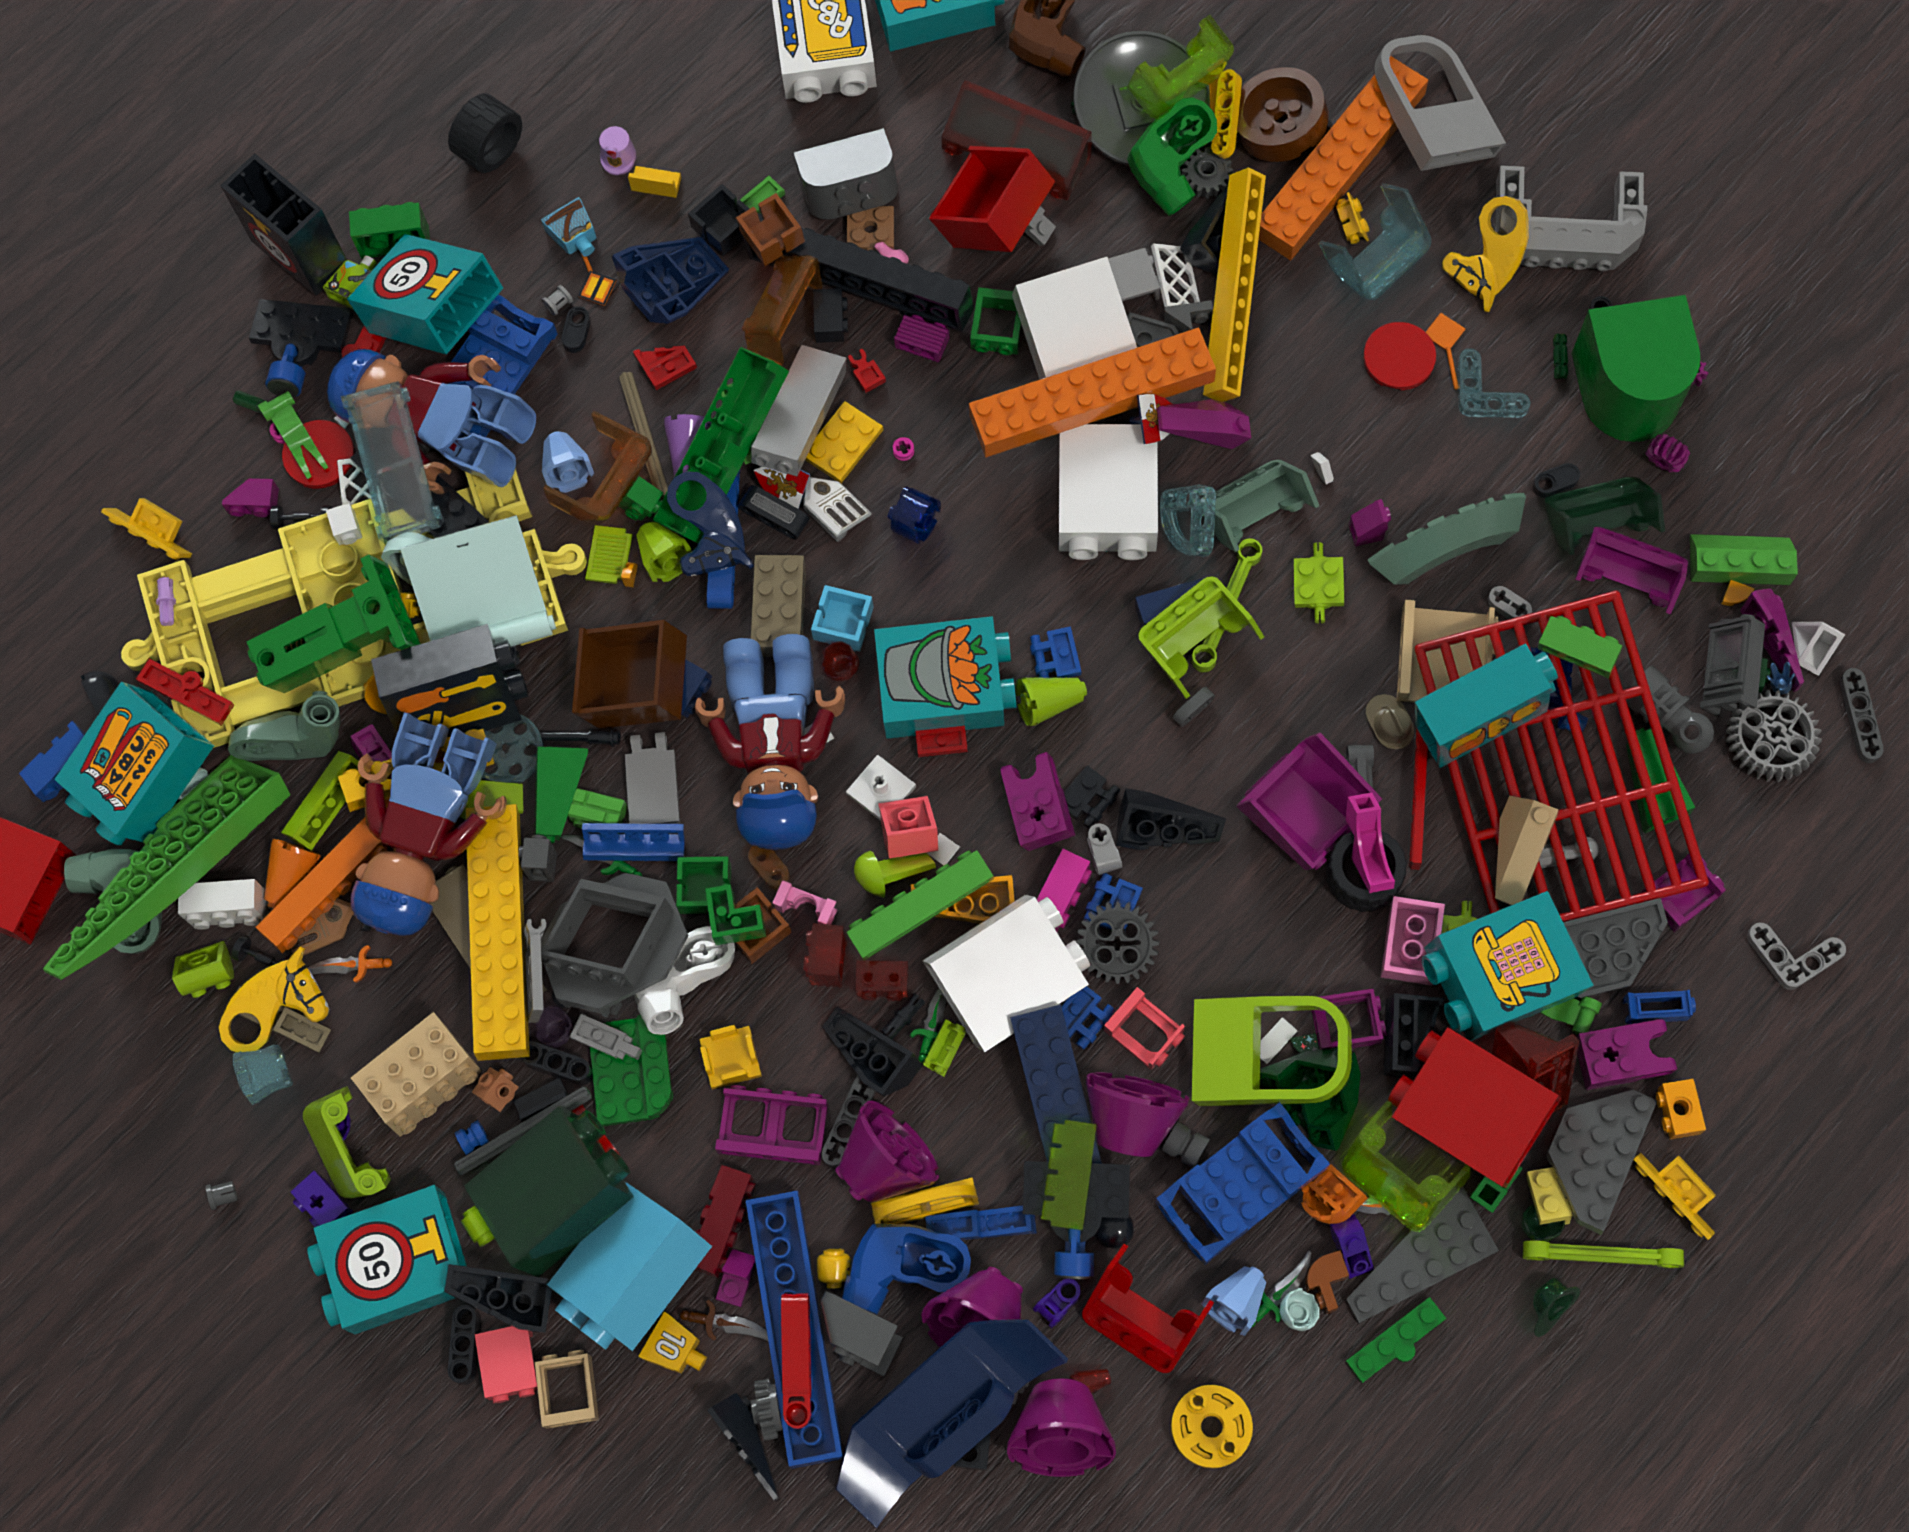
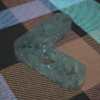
(1476, 395)

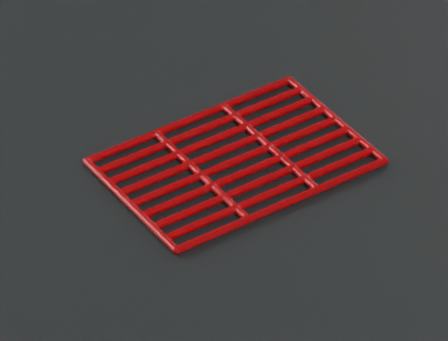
(1598, 803)

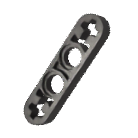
(1857, 715)
(845, 1118)

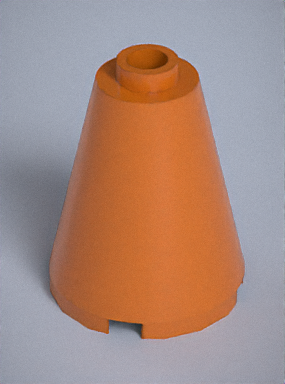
(286, 869)

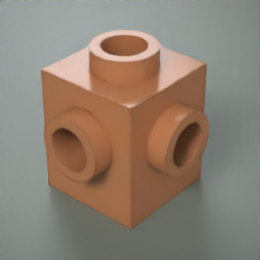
(495, 1088)

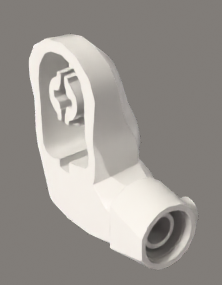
(695, 964)

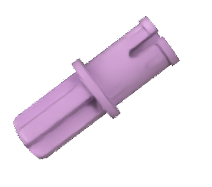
(166, 601)

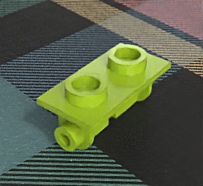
(944, 1047)

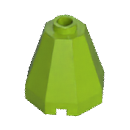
(661, 551)

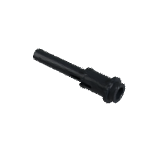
(594, 736)

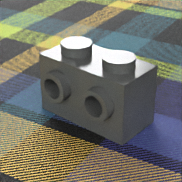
(538, 858)

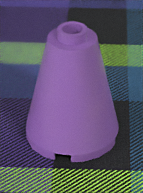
(680, 436)

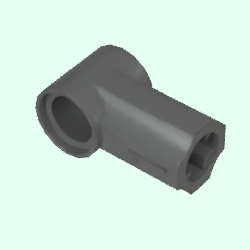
(1362, 760)

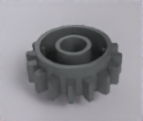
(1207, 162)
(766, 1409)

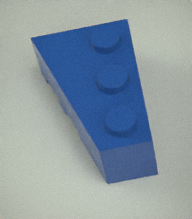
(45, 767)

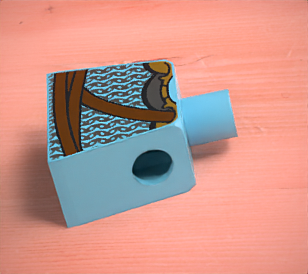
(571, 228)

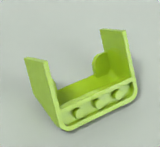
(1191, 621)

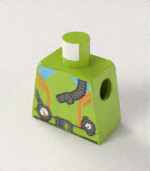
(347, 279)

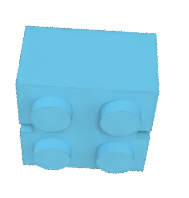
(845, 617)

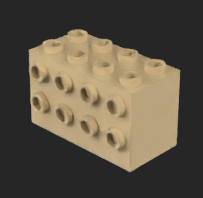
(416, 1075)

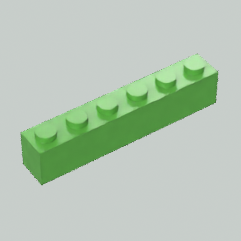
(919, 905)

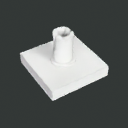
(879, 784)

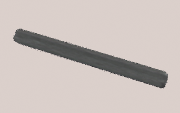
(508, 1138)

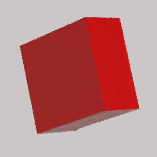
(992, 198)

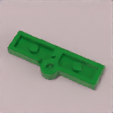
(1396, 1341)

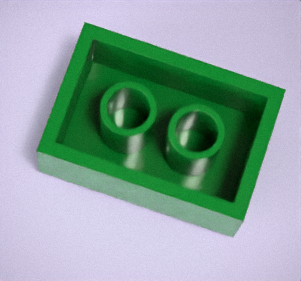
(379, 229)

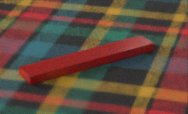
(1418, 803)

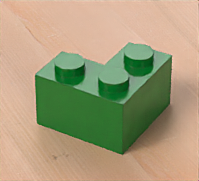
(732, 923)

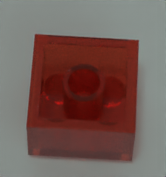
(826, 955)

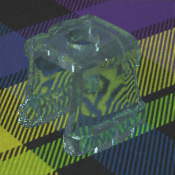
(261, 1072)

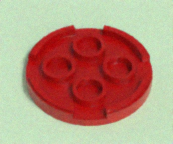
(1399, 356)
(332, 443)

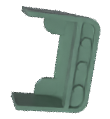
(1257, 496)

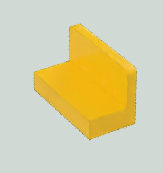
(655, 181)

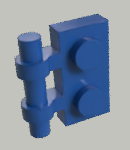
(1063, 654)
(1123, 891)
(1077, 1010)

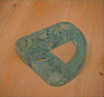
(1200, 544)

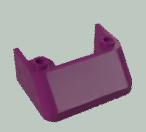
(1634, 565)

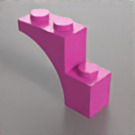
(1368, 853)

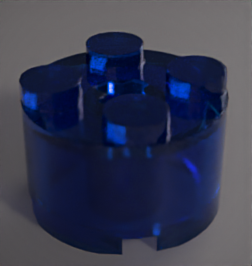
(914, 515)

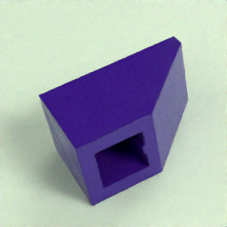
(1352, 1243)

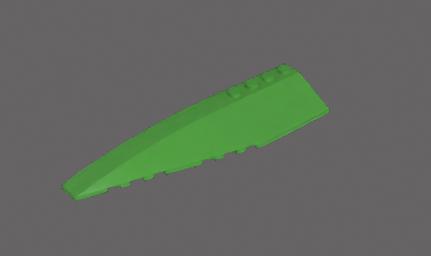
(175, 857)

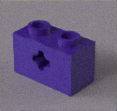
(315, 1188)

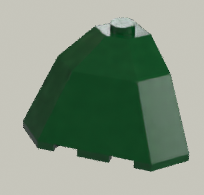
(1309, 1070)

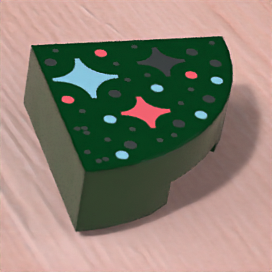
(1305, 1043)

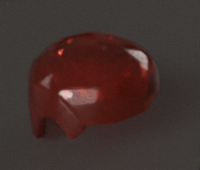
(840, 661)

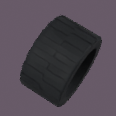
(485, 133)
(1356, 897)

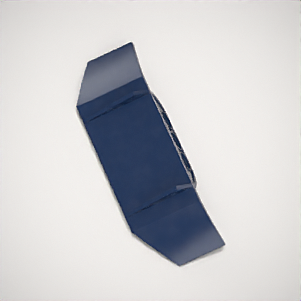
(941, 1411)

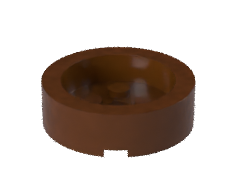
(1270, 97)

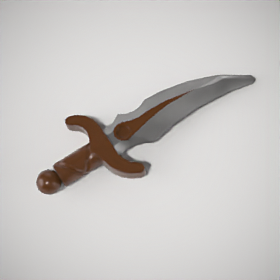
(726, 1323)

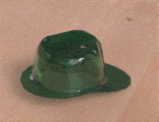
(1551, 1303)

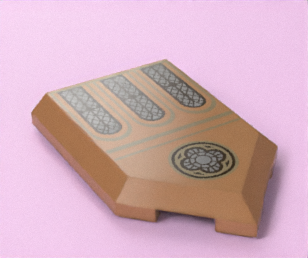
(327, 929)

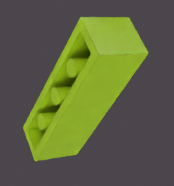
(320, 804)

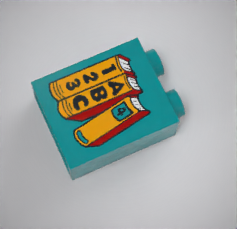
(132, 764)

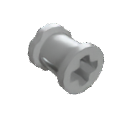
(557, 300)

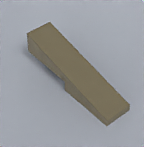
(296, 1028)

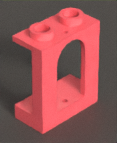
(1171, 1029)

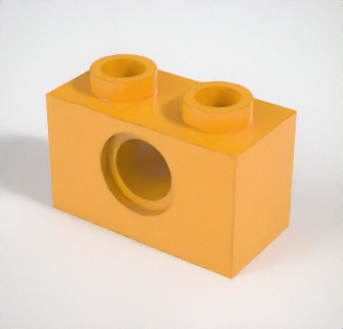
(1686, 1095)

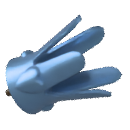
(1781, 681)

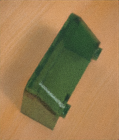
(1606, 506)

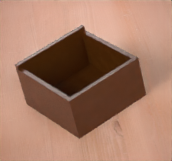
(630, 674)

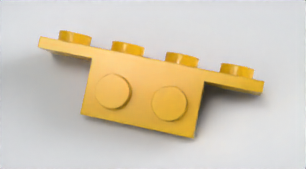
(152, 524)
(1682, 1188)

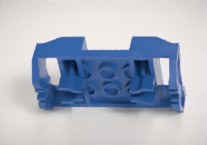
(506, 344)
(1242, 1182)

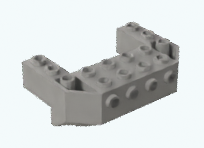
(1577, 241)

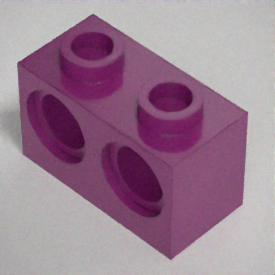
(370, 742)

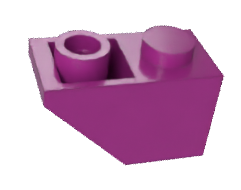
(252, 497)
(1370, 523)

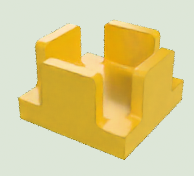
(730, 1056)

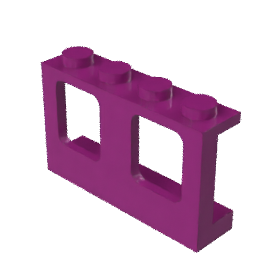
(771, 1143)

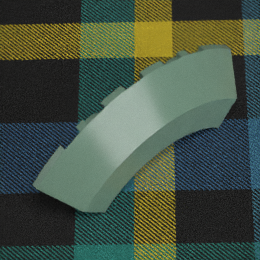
(1449, 537)

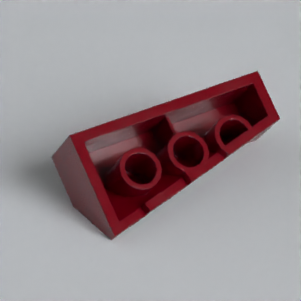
(722, 1217)

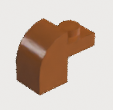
(1323, 1273)

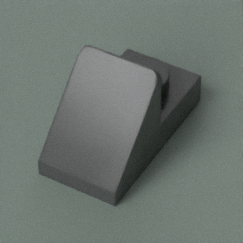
(1185, 314)

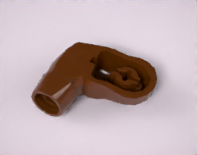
(1038, 36)

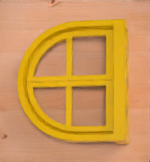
(926, 1203)

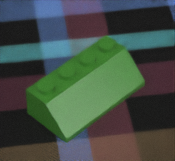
(1742, 559)

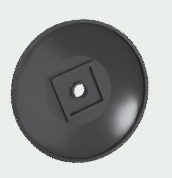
(1102, 95)

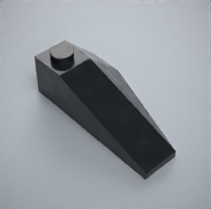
(1204, 239)
(1157, 821)

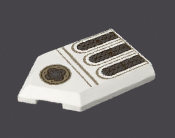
(834, 505)

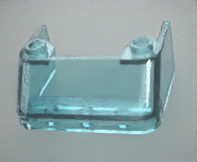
(1390, 254)

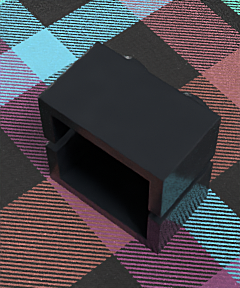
(716, 219)

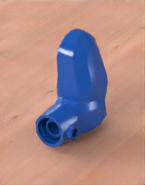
(907, 1256)

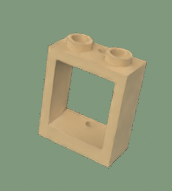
(570, 1417)

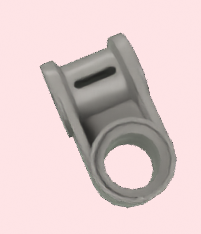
(1103, 853)

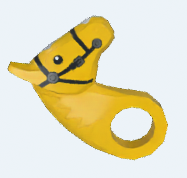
(1501, 257)
(279, 985)

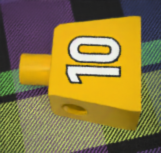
(672, 1346)

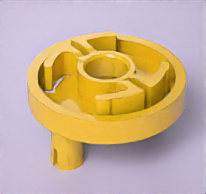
(1199, 1405)

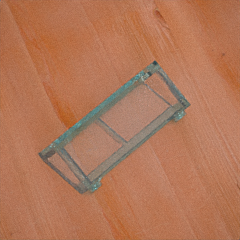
(392, 461)

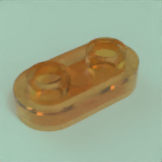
(768, 867)

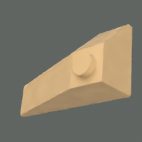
(1522, 837)

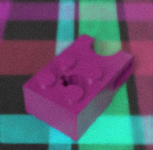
(1036, 796)
(1630, 1055)

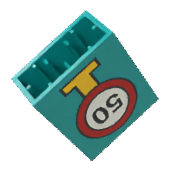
(425, 293)
(387, 1260)

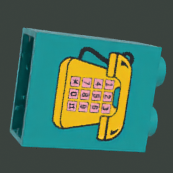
(1505, 966)

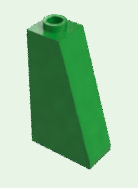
(1656, 776)
(555, 786)

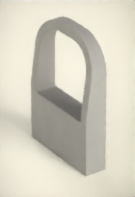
(1444, 132)

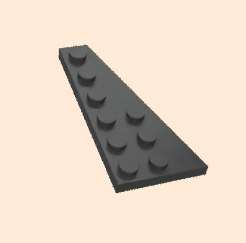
(1425, 1258)

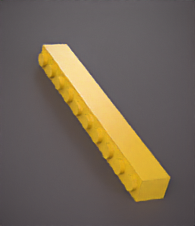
(1235, 283)

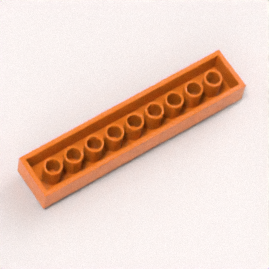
(1335, 164)
(1091, 392)

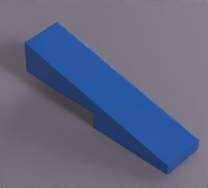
(984, 1223)

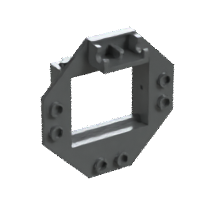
(602, 986)

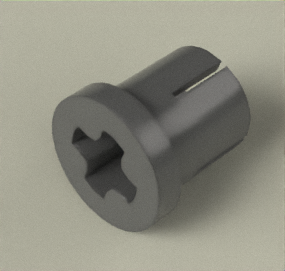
(216, 1196)

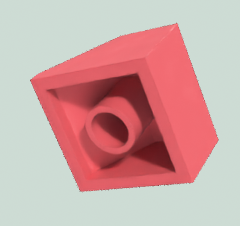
(908, 827)

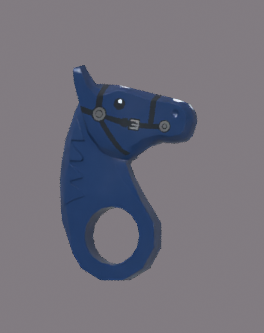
(723, 535)

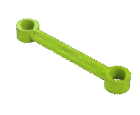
(1234, 586)
(1661, 1257)

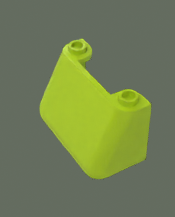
(321, 1123)

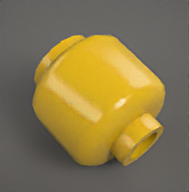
(833, 1267)

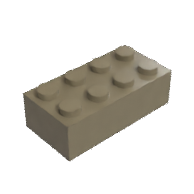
(777, 598)

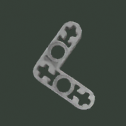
(1788, 963)

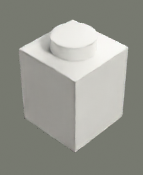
(344, 524)

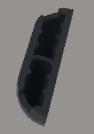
(99, 688)

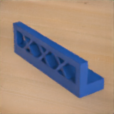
(633, 844)

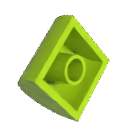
(203, 969)

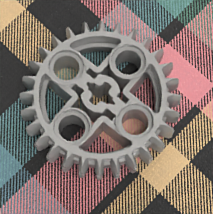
(1783, 740)

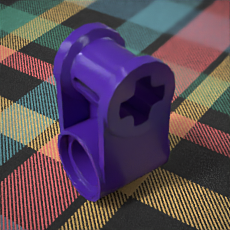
(1057, 1303)

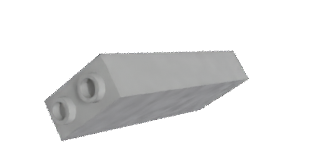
(799, 410)

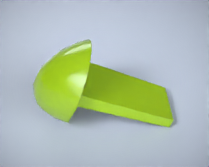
(495, 790)
(874, 874)

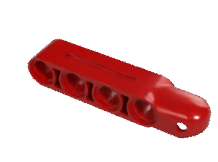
(796, 1359)

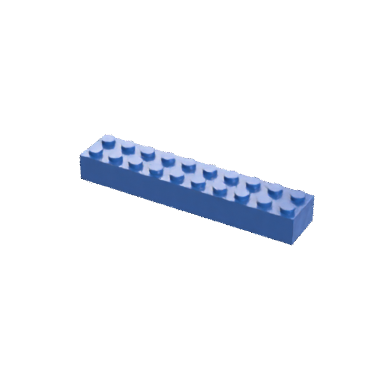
(786, 1268)

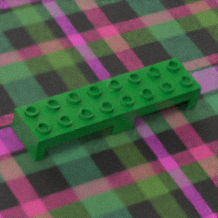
(724, 446)

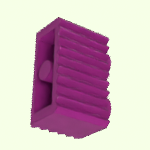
(922, 337)

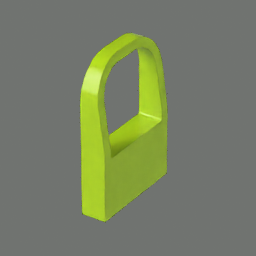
(1229, 1051)

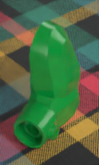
(1166, 147)

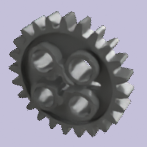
(1117, 918)

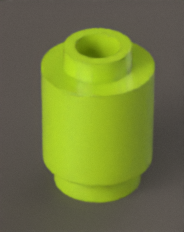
(476, 1227)

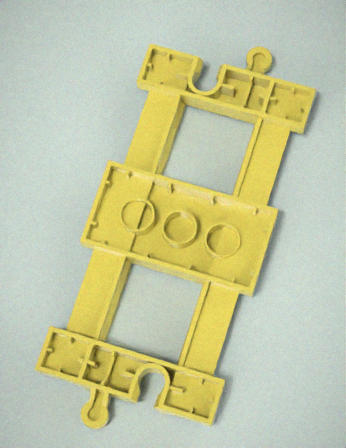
(318, 573)

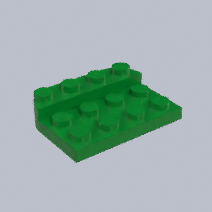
(631, 1087)

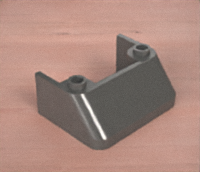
(859, 1334)

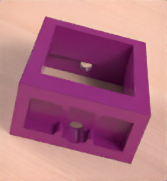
(1373, 1006)

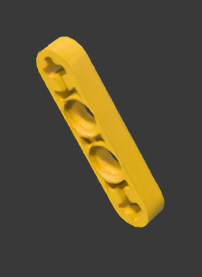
(1230, 113)

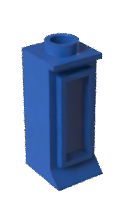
(1635, 1015)

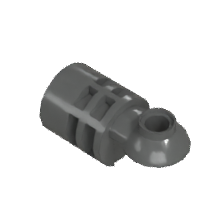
(1673, 712)

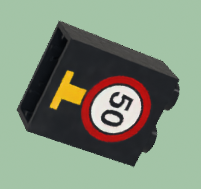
(284, 223)

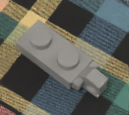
(604, 1038)

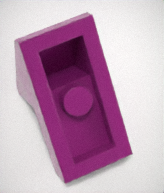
(736, 1278)

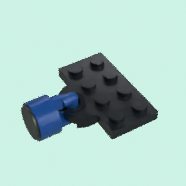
(296, 338)
(1105, 1198)

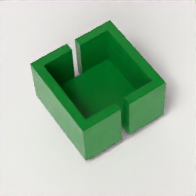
(696, 876)

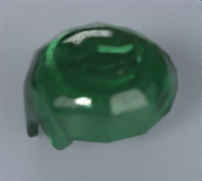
(1537, 1232)

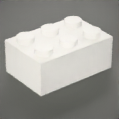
(223, 904)

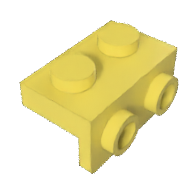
(1548, 1197)

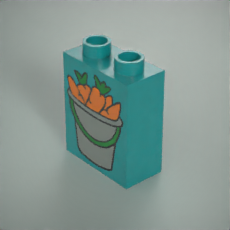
(943, 676)

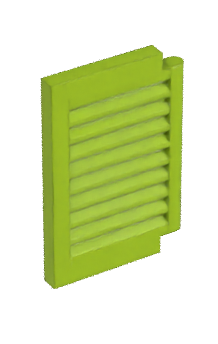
(608, 554)

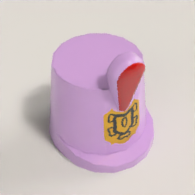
(616, 151)

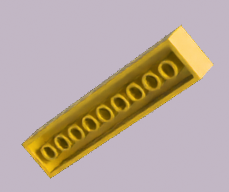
(497, 939)

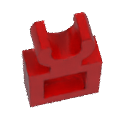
(867, 374)

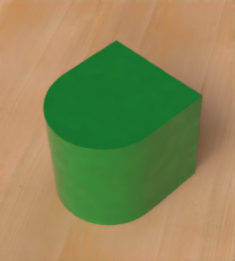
(1636, 366)

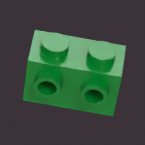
(641, 500)

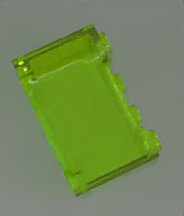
(1161, 90)

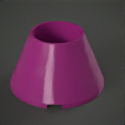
(1132, 1112)
(1061, 1431)

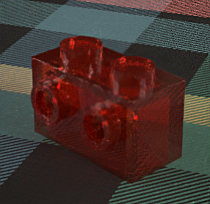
(882, 979)

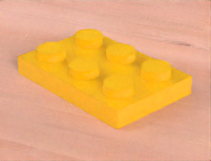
(843, 442)

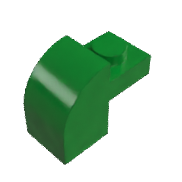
(1490, 1193)

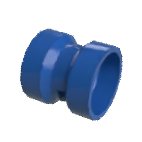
(472, 1137)

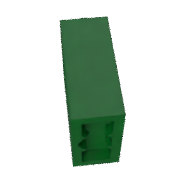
(997, 300)

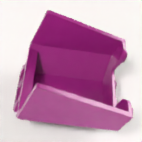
(1305, 800)

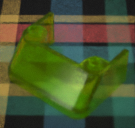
(1389, 1186)

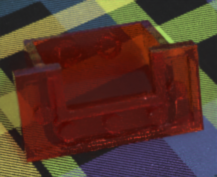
(1538, 1057)

